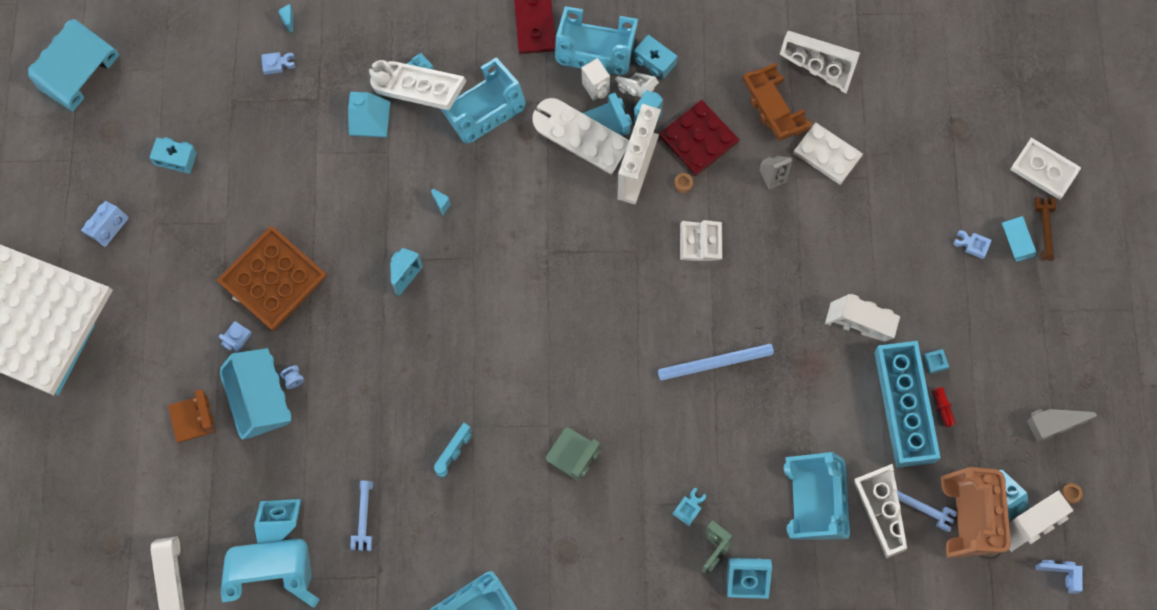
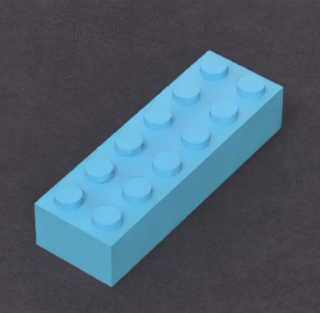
(907, 404)

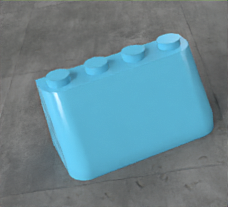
(254, 393)

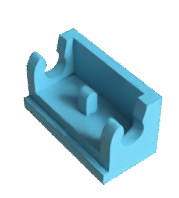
(1019, 239)

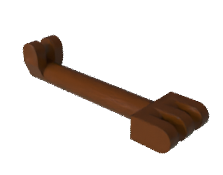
(1046, 209)

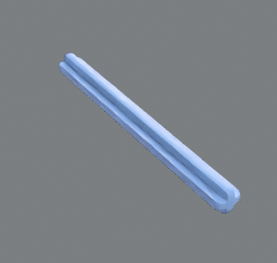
(715, 362)

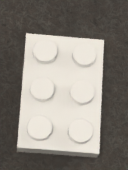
(828, 153)
(1045, 168)

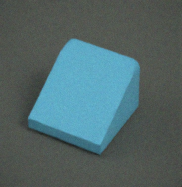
(287, 16)
(441, 201)

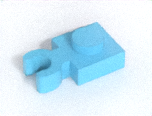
(689, 508)

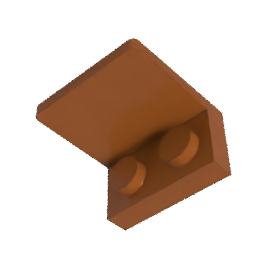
(192, 417)

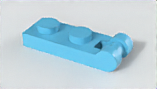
(452, 451)

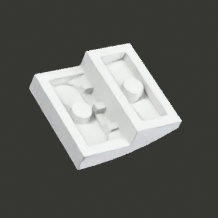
(701, 241)

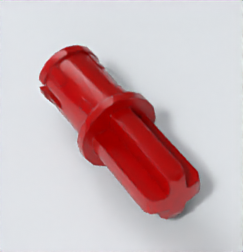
(943, 407)

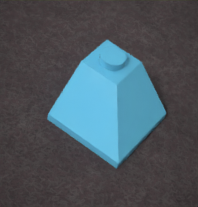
(368, 115)
(404, 268)
(276, 519)

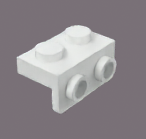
(636, 84)

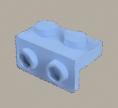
(105, 223)

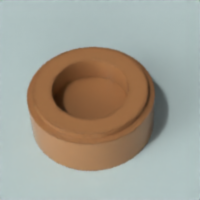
(683, 182)
(1072, 493)

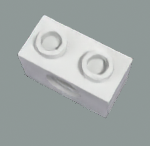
(595, 80)

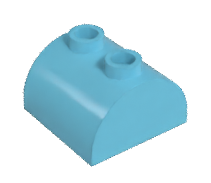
(749, 578)

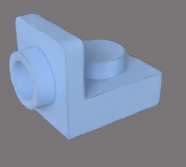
(235, 337)

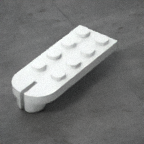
(416, 84)
(580, 134)

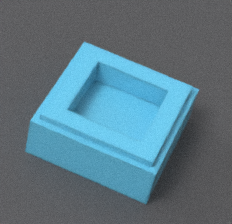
(936, 361)

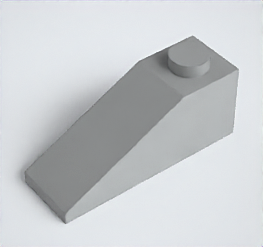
(775, 170)
(1054, 422)

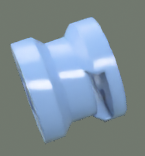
(292, 377)

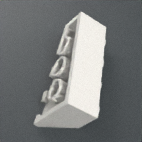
(821, 58)
(882, 506)

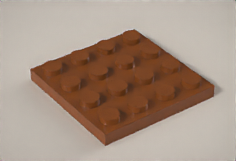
(272, 278)

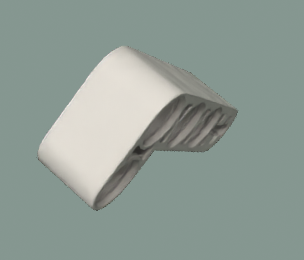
(166, 573)

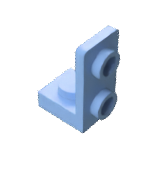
(1074, 577)

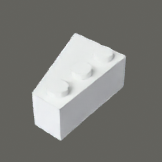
(1038, 519)

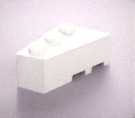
(863, 316)

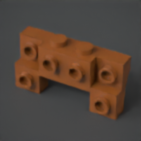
(771, 105)

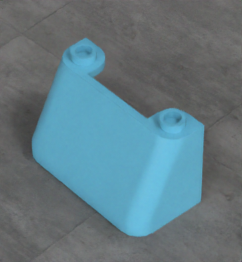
(818, 497)
(266, 561)
(481, 594)

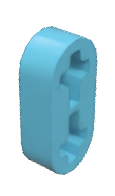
(307, 597)

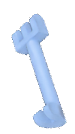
(365, 486)
(941, 516)

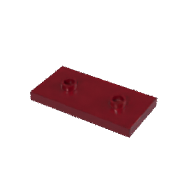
(534, 26)

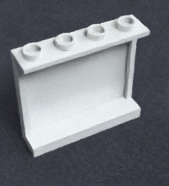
(638, 155)

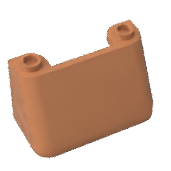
(980, 510)

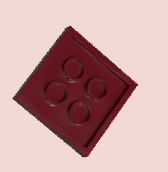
(699, 137)

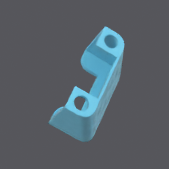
(583, 43)
(70, 63)
(486, 103)

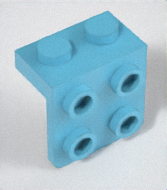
(612, 115)
(1016, 497)

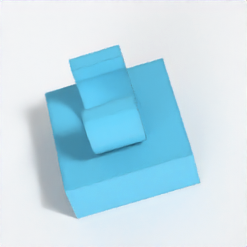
(421, 61)

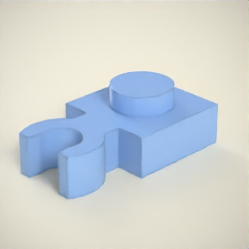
(274, 63)
(976, 244)

